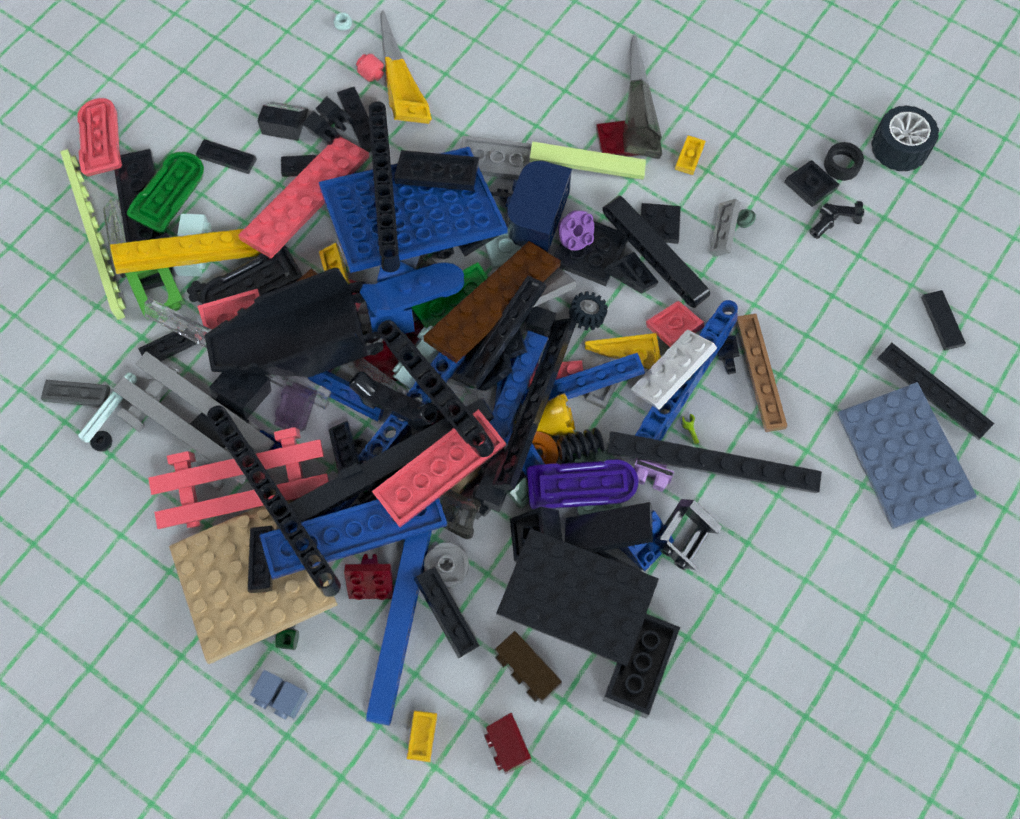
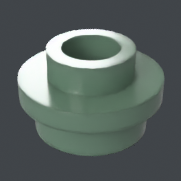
(746, 218)

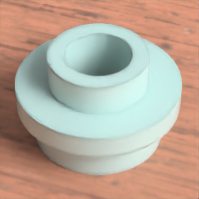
(342, 21)

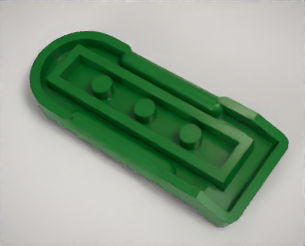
(167, 191)

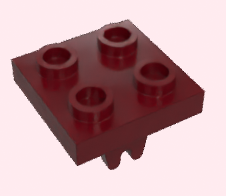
(369, 579)

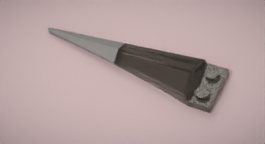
(641, 124)

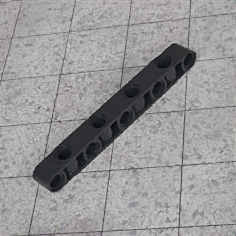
(441, 394)

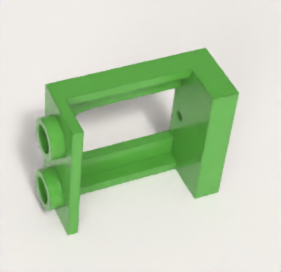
(174, 297)

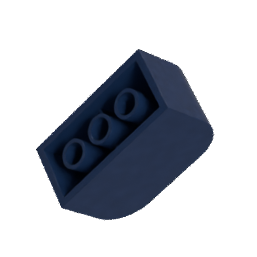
(538, 203)

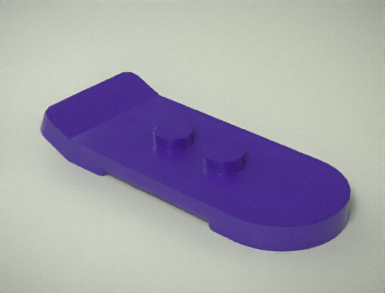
(581, 484)

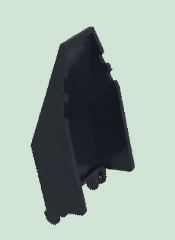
(295, 330)

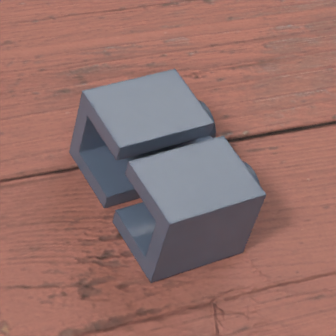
(278, 694)

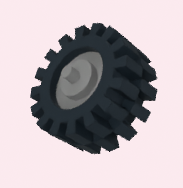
(588, 310)

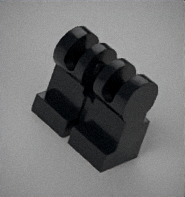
(330, 114)

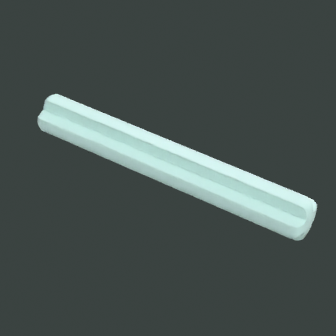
(103, 413)

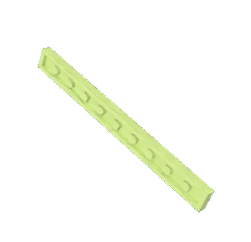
(95, 239)

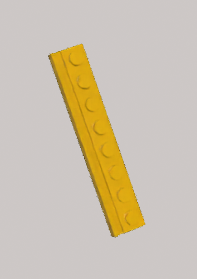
(179, 251)

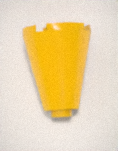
(557, 417)

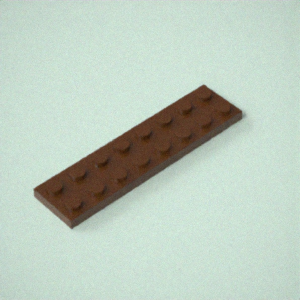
(484, 306)

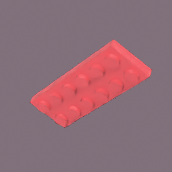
(433, 473)

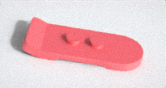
(98, 137)

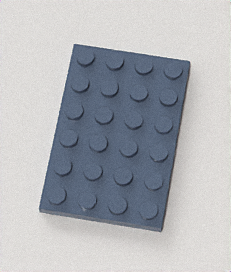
(906, 455)

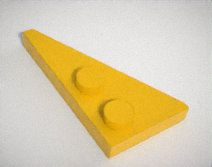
(645, 345)

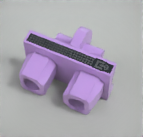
(654, 470)

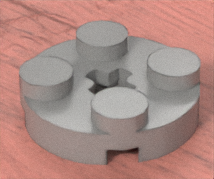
(456, 556)

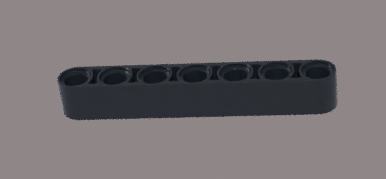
(656, 251)

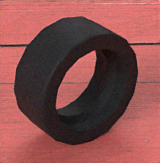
(849, 150)

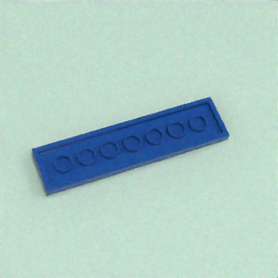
(348, 534)

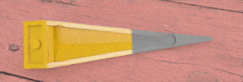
(403, 92)

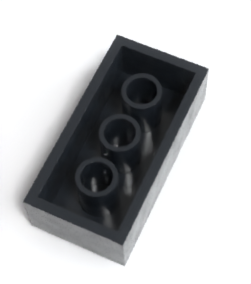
(638, 683)

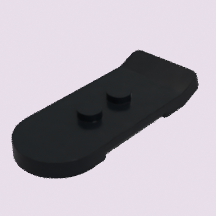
(259, 273)

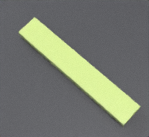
(588, 160)

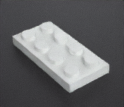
(673, 369)

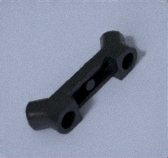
(400, 405)

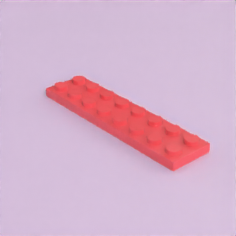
(301, 197)

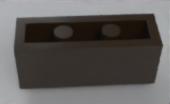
(527, 668)

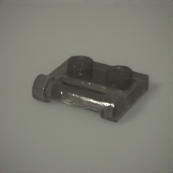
(452, 506)

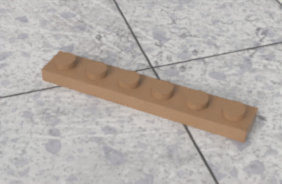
(761, 373)

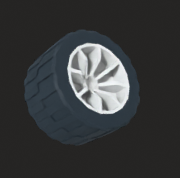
(905, 138)

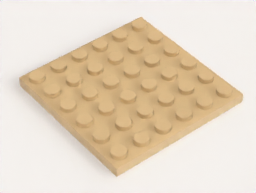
(215, 586)

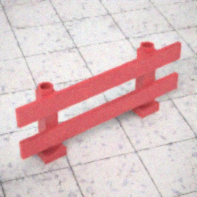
(186, 478)

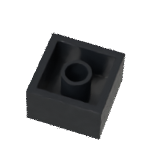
(240, 392)

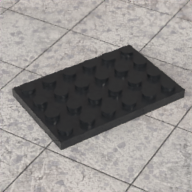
(578, 597)

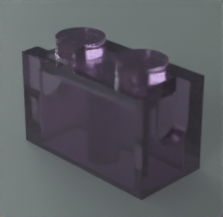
(295, 406)

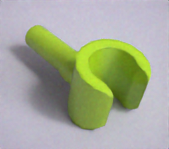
(690, 427)

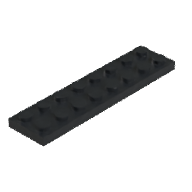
(131, 179)

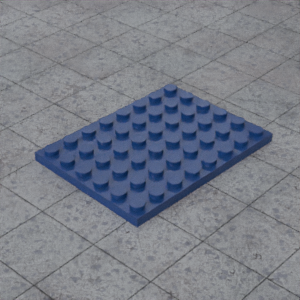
(425, 216)

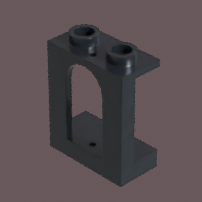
(705, 525)

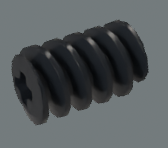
(579, 443)

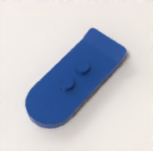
(413, 288)

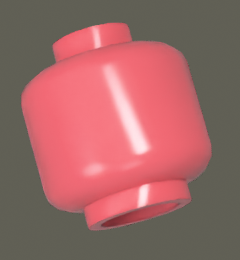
(370, 67)

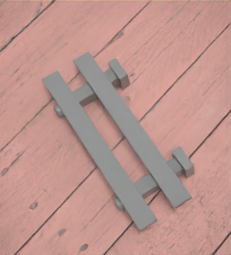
(147, 404)

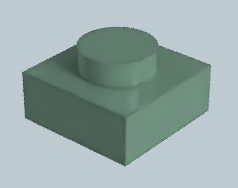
(521, 493)

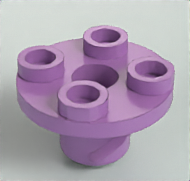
(576, 230)

